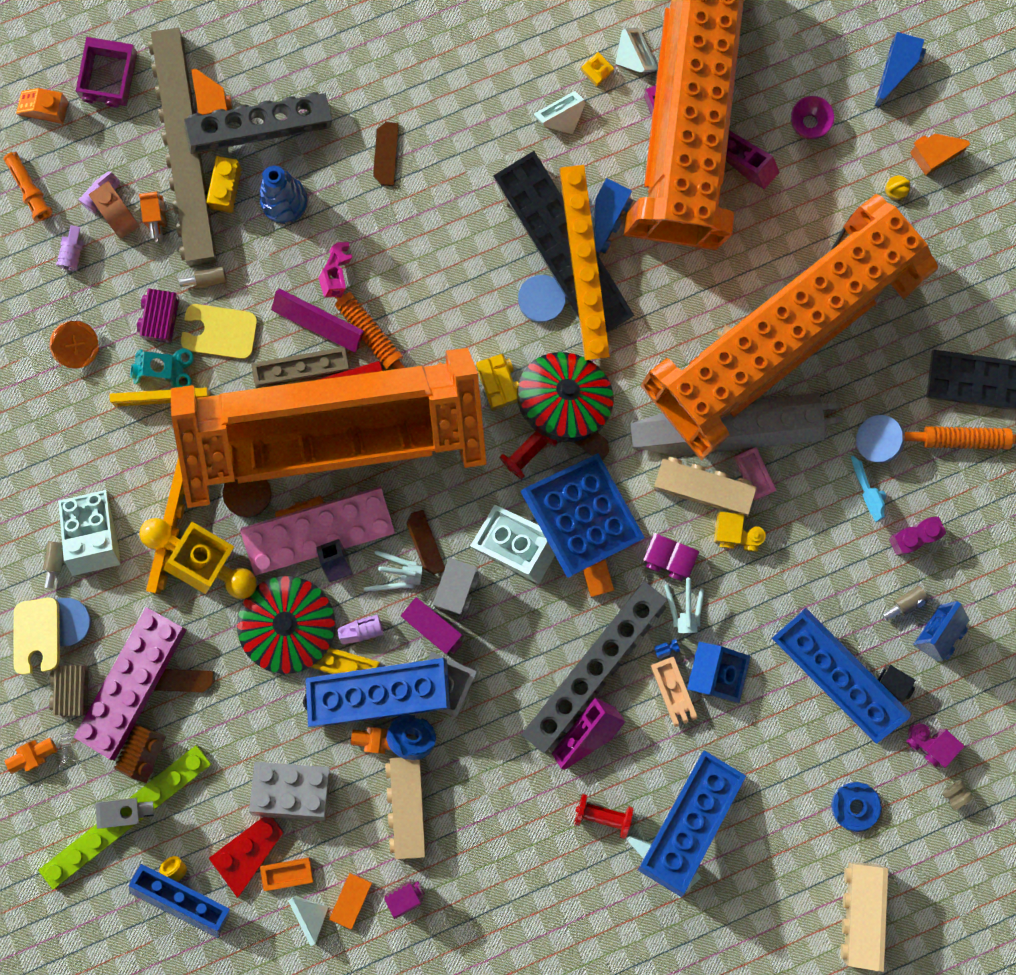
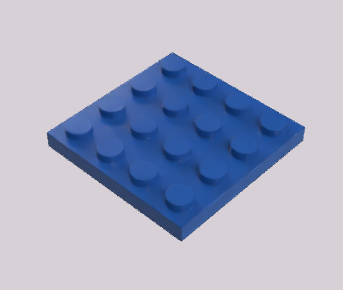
(582, 515)

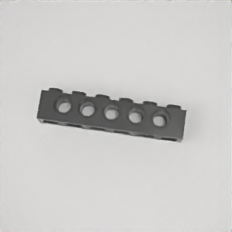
(248, 132)

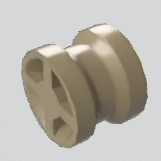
(957, 795)

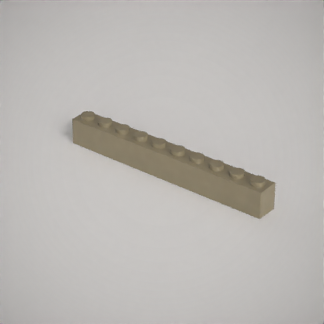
(187, 168)

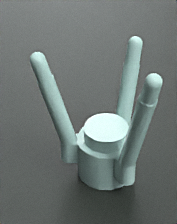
(409, 573)
(688, 621)

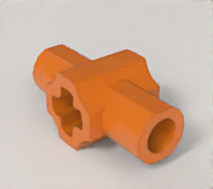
(372, 740)
(31, 755)

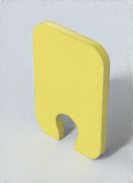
(225, 332)
(36, 630)

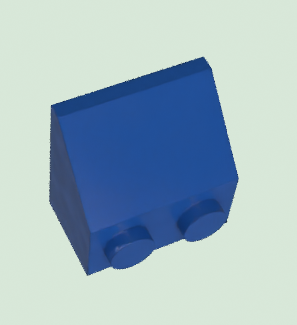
(718, 672)

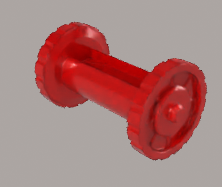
(526, 453)
(603, 816)

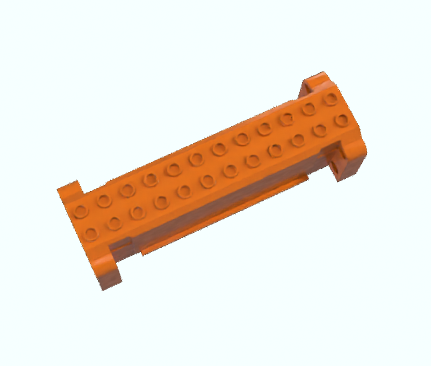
(690, 127)
(791, 325)
(328, 424)

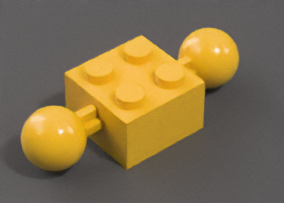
(198, 558)

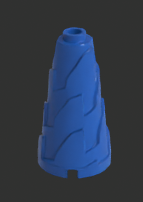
(282, 196)

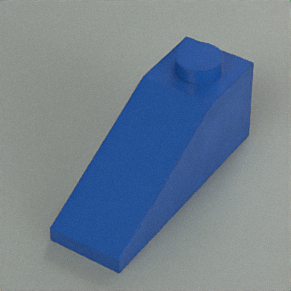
(901, 60)

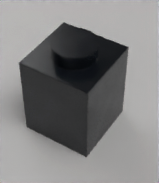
(334, 560)
(897, 682)

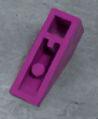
(751, 161)
(590, 732)

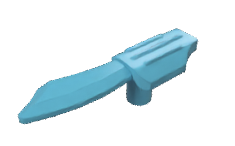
(872, 497)

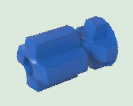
(665, 649)

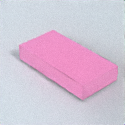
(753, 469)

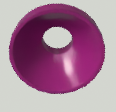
(815, 107)

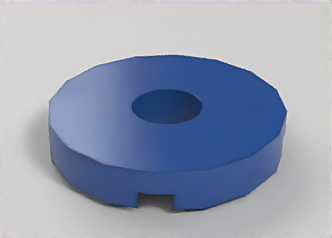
(409, 748)
(841, 806)

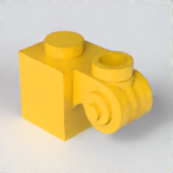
(730, 532)

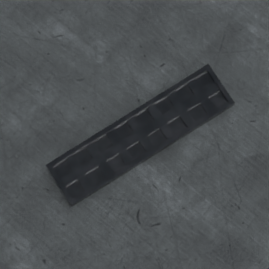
(543, 217)
(972, 379)

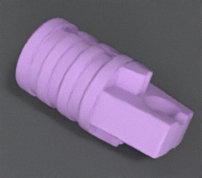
(86, 201)
(70, 250)
(361, 630)

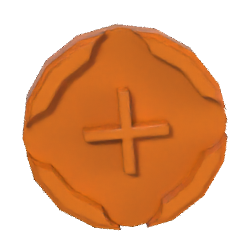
(74, 344)

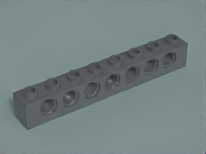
(644, 595)

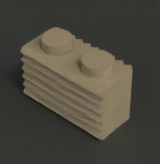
(69, 690)

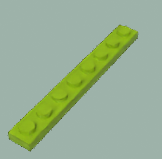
(97, 840)

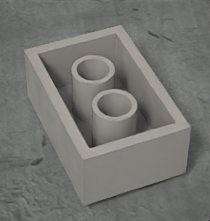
(290, 791)

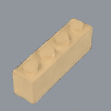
(705, 487)
(407, 808)

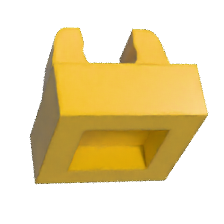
(597, 69)

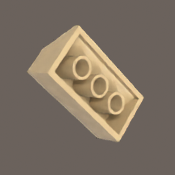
(865, 916)

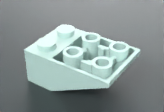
(88, 533)

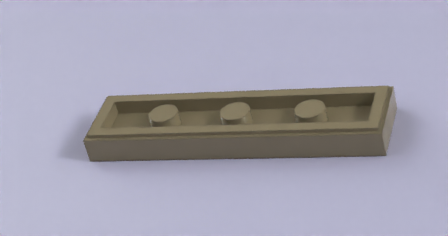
(300, 367)

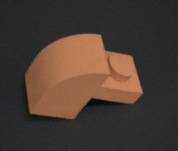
(114, 210)

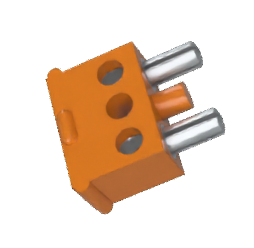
(153, 214)

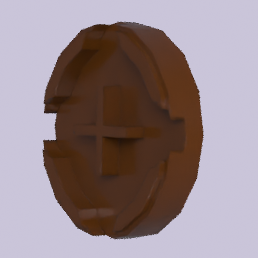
(247, 498)

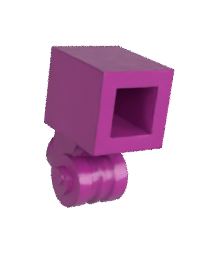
(939, 749)

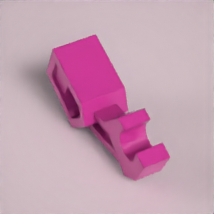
(336, 286)

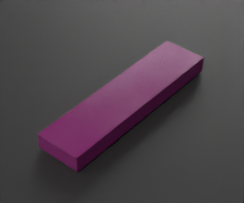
(317, 320)

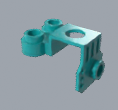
(172, 367)

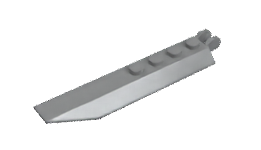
(759, 425)

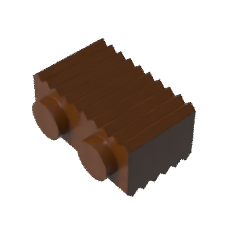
(140, 753)

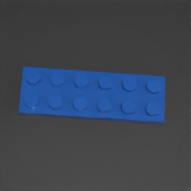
(841, 676)
(377, 693)
(692, 823)

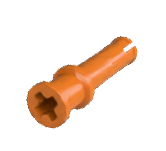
(31, 195)

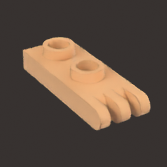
(673, 690)

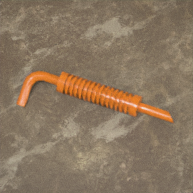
(372, 334)
(964, 437)

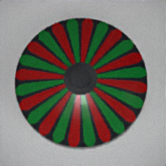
(565, 397)
(286, 625)

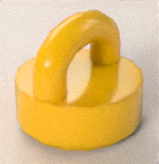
(897, 187)
(173, 868)

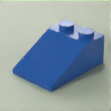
(943, 630)

